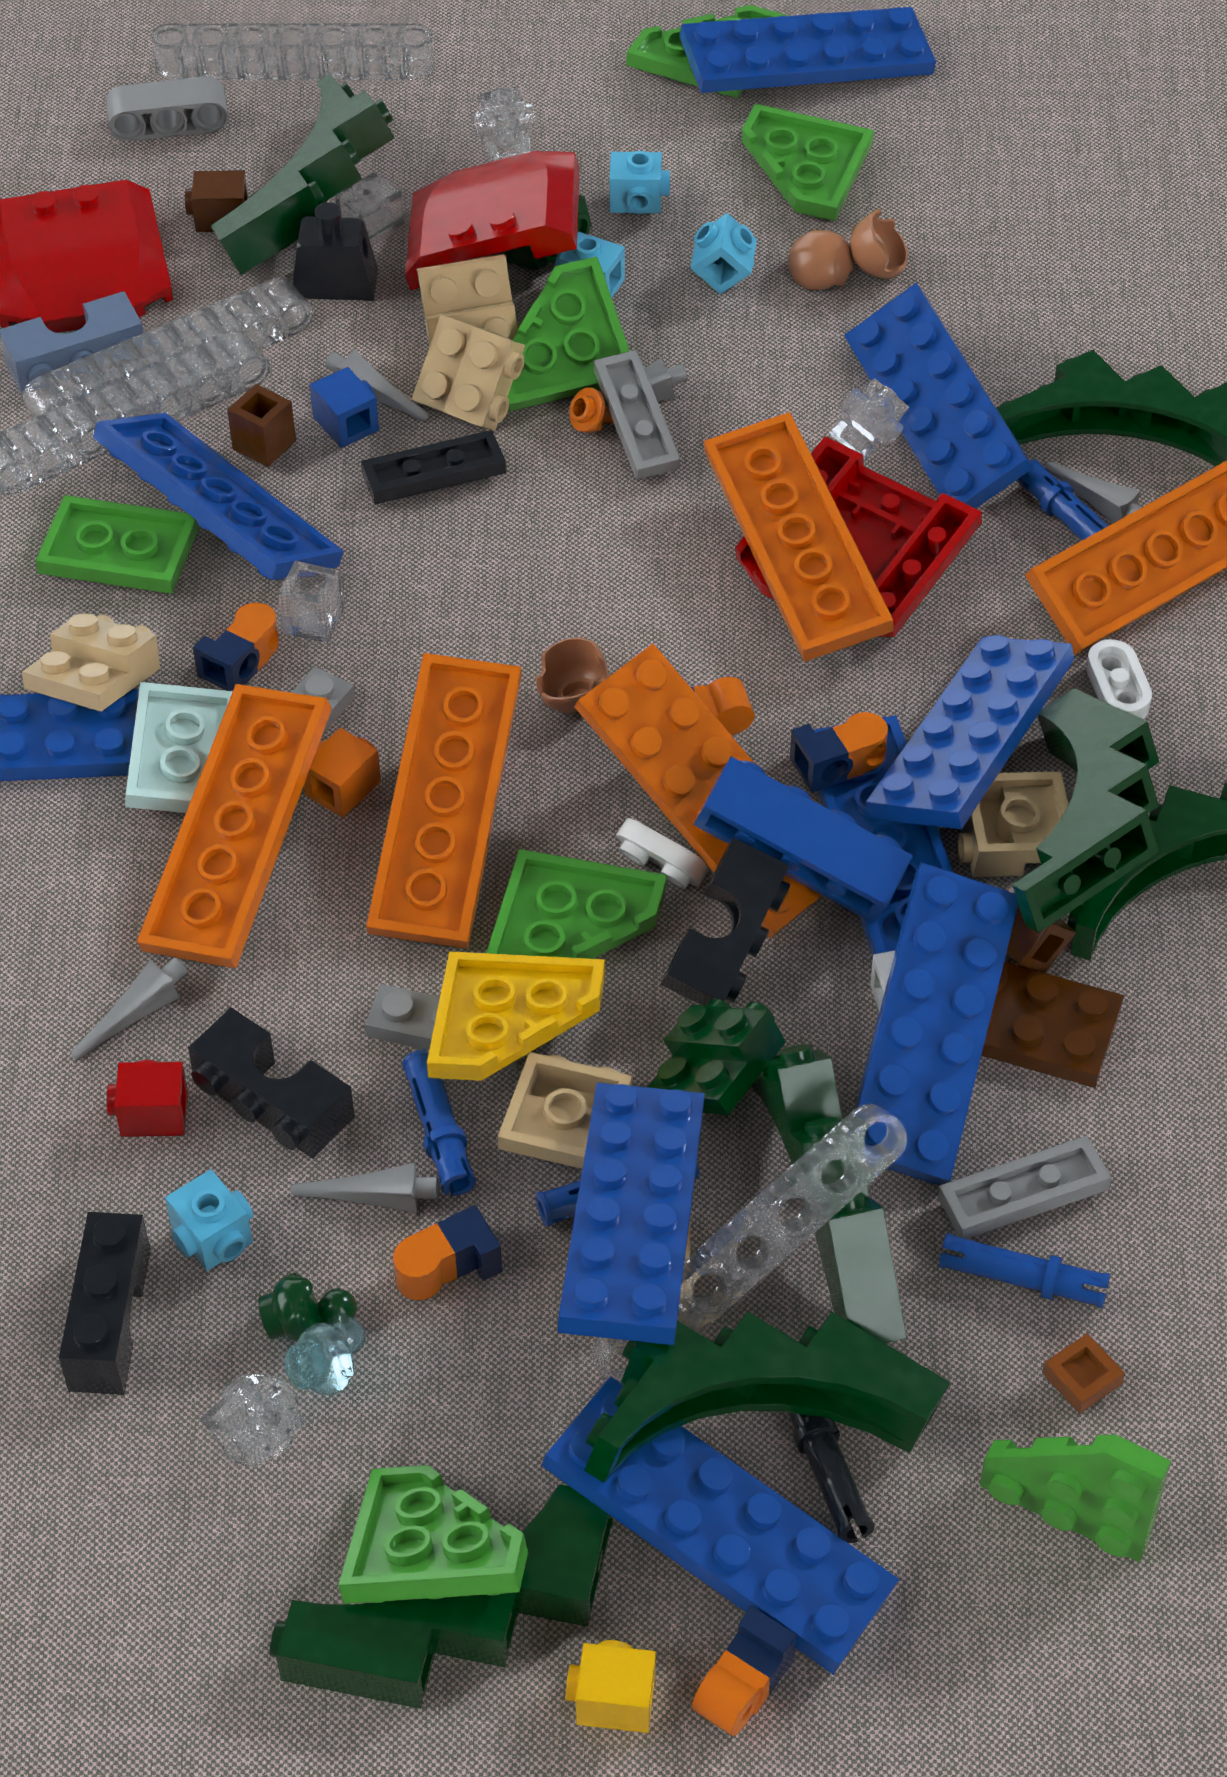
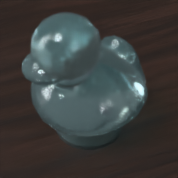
(325, 1355)

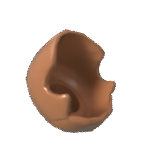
(878, 247)
(820, 260)
(570, 672)

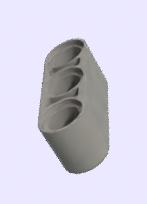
(166, 109)

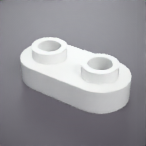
(1126, 683)
(676, 861)

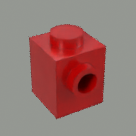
(149, 1098)

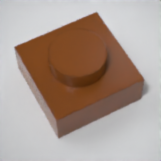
(1083, 1373)

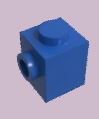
(344, 407)

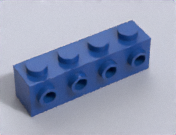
(818, 843)

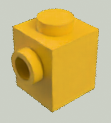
(613, 1686)

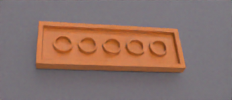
(798, 537)
(1137, 562)
(674, 754)
(444, 801)
(234, 826)

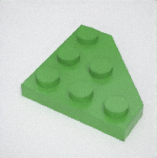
(664, 54)
(807, 157)
(565, 334)
(574, 907)
(1095, 1489)
(427, 1542)

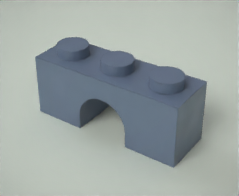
(35, 350)

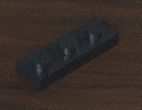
(433, 467)

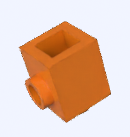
(343, 772)

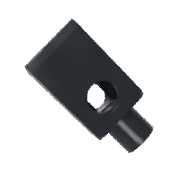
(334, 257)

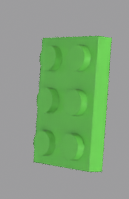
(117, 544)

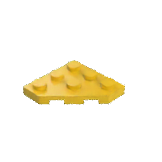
(506, 1007)

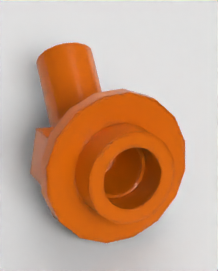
(589, 411)

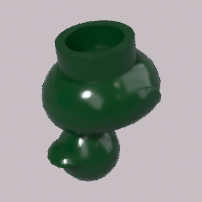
(294, 1307)

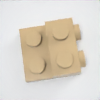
(471, 293)
(469, 373)
(94, 661)
(1012, 823)
(554, 1108)

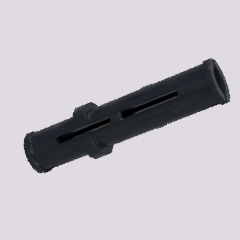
(818, 1440)

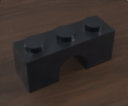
(748, 886)
(298, 1109)
(97, 1326)

